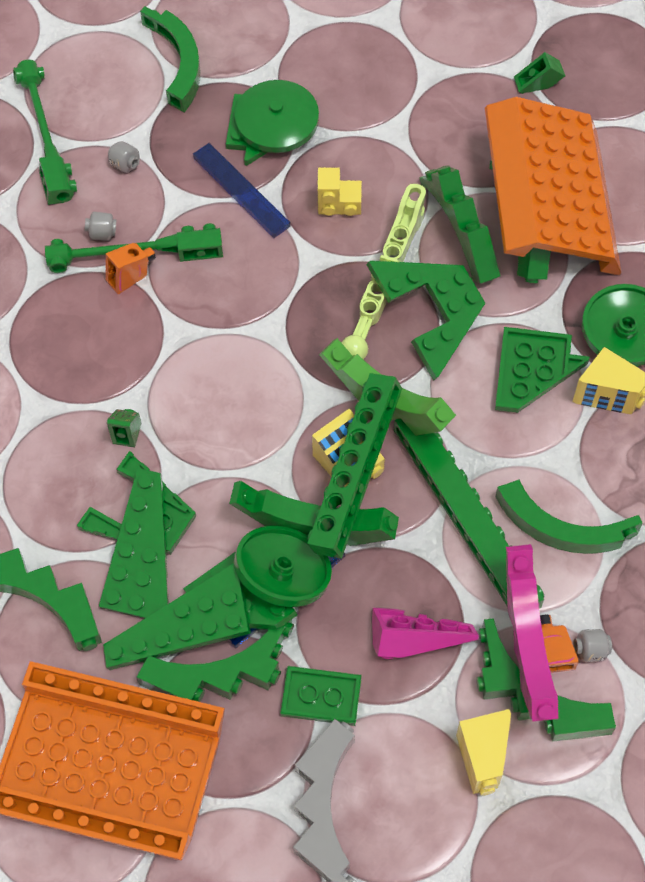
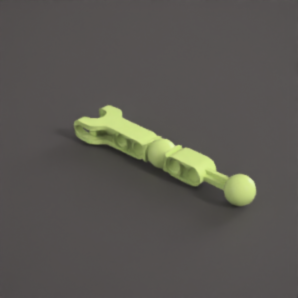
(405, 226)

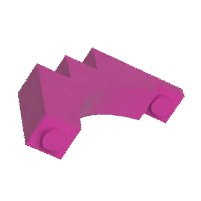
(529, 645)

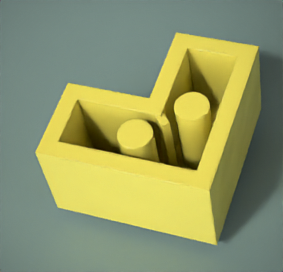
(337, 195)

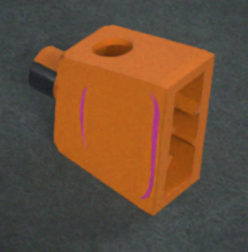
(127, 266)
(558, 646)

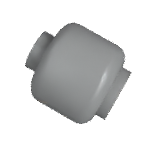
(123, 156)
(100, 226)
(592, 645)

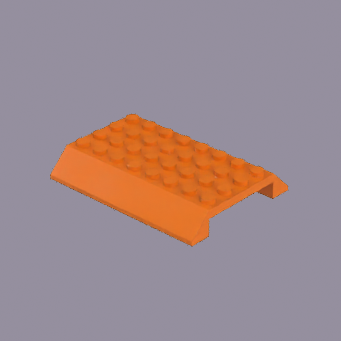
(550, 181)
(109, 760)

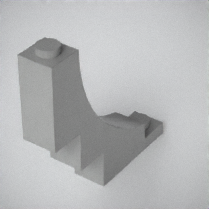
(319, 767)

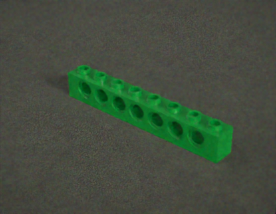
(333, 542)

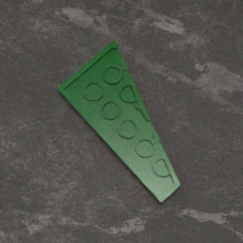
(139, 562)
(196, 619)

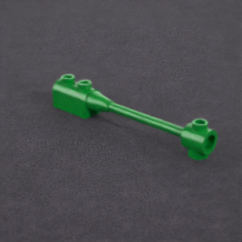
(52, 168)
(189, 244)

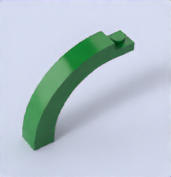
(186, 83)
(558, 533)

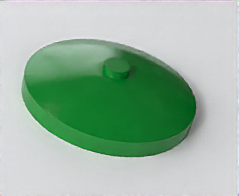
(276, 116)
(617, 322)
(281, 566)

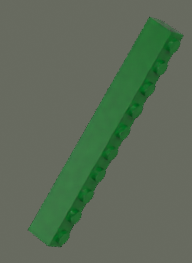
(460, 504)

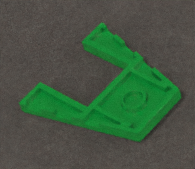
(176, 512)

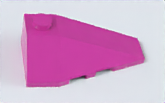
(406, 636)

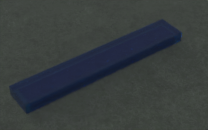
(241, 190)

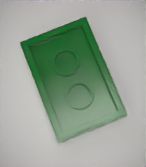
(321, 695)

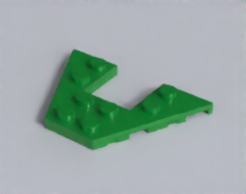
(453, 295)

